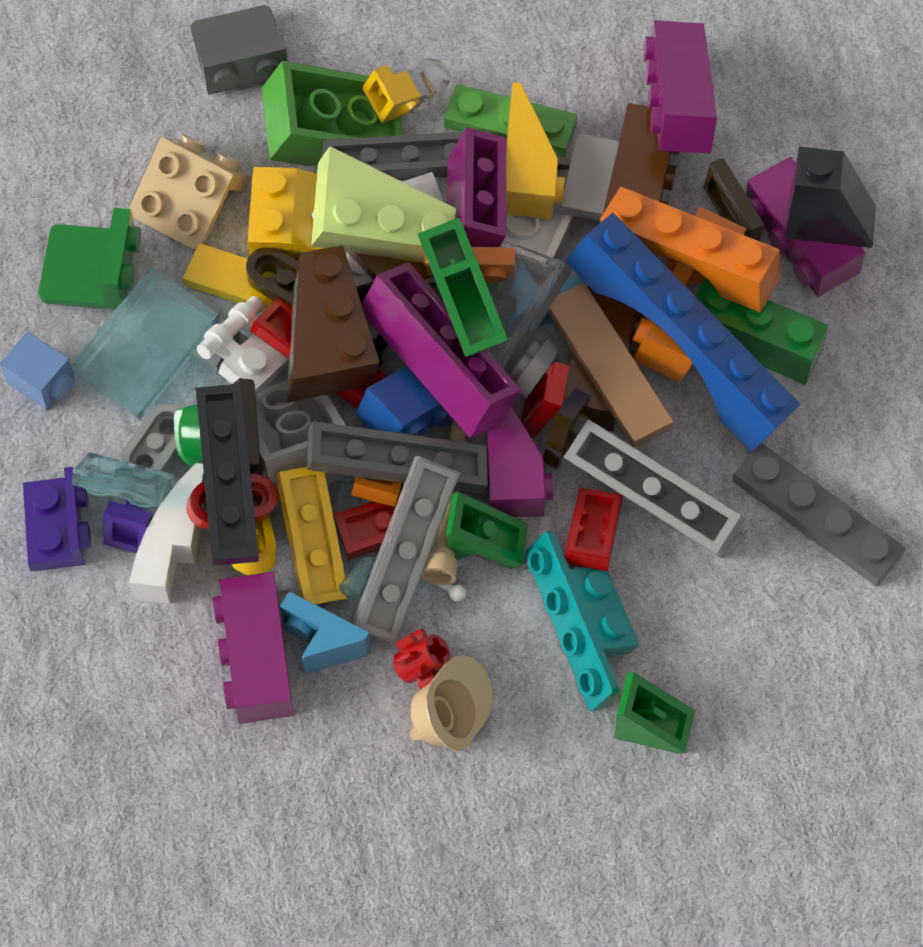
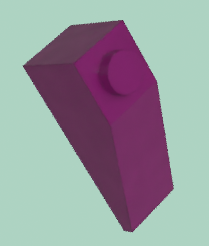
(516, 470)

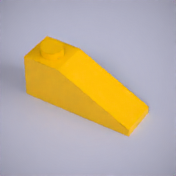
(530, 162)

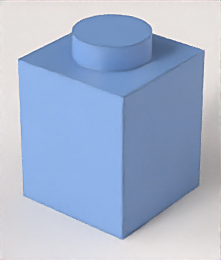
(38, 371)

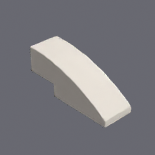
(166, 541)

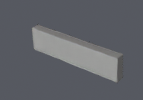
(405, 549)

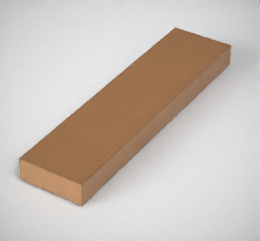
(609, 365)

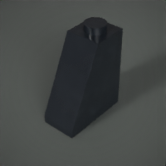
(829, 201)

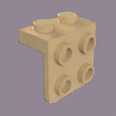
(185, 189)

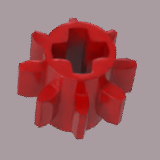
(420, 657)

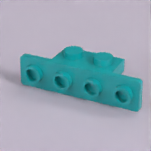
(585, 617)

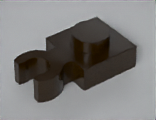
(566, 426)

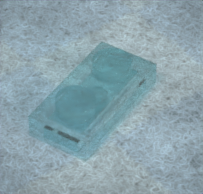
(122, 479)

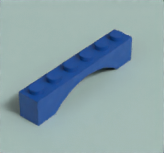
(625, 269)

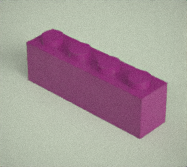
(680, 87)
(422, 335)

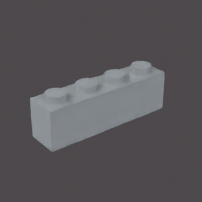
(655, 488)

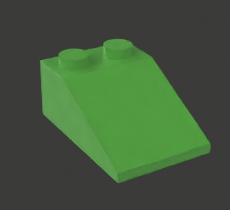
(317, 105)

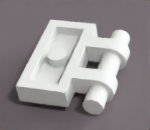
(251, 359)

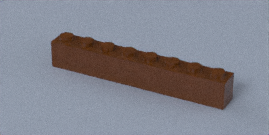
(646, 171)

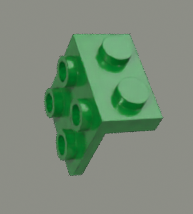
(90, 263)

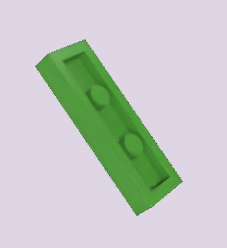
(490, 112)

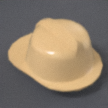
(453, 705)

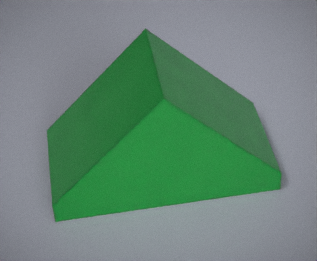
(652, 716)

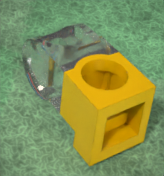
(406, 91)

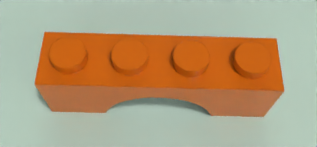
(733, 263)
(655, 346)

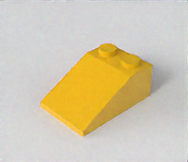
(282, 210)

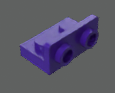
(54, 523)

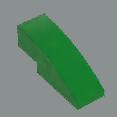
(462, 287)

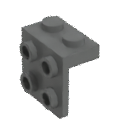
(238, 48)

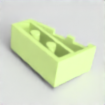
(371, 210)

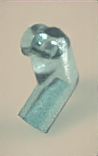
(357, 578)

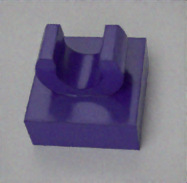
(125, 525)

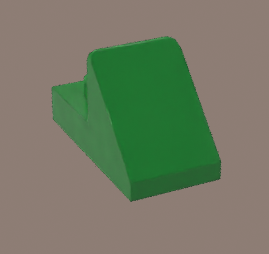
(485, 532)

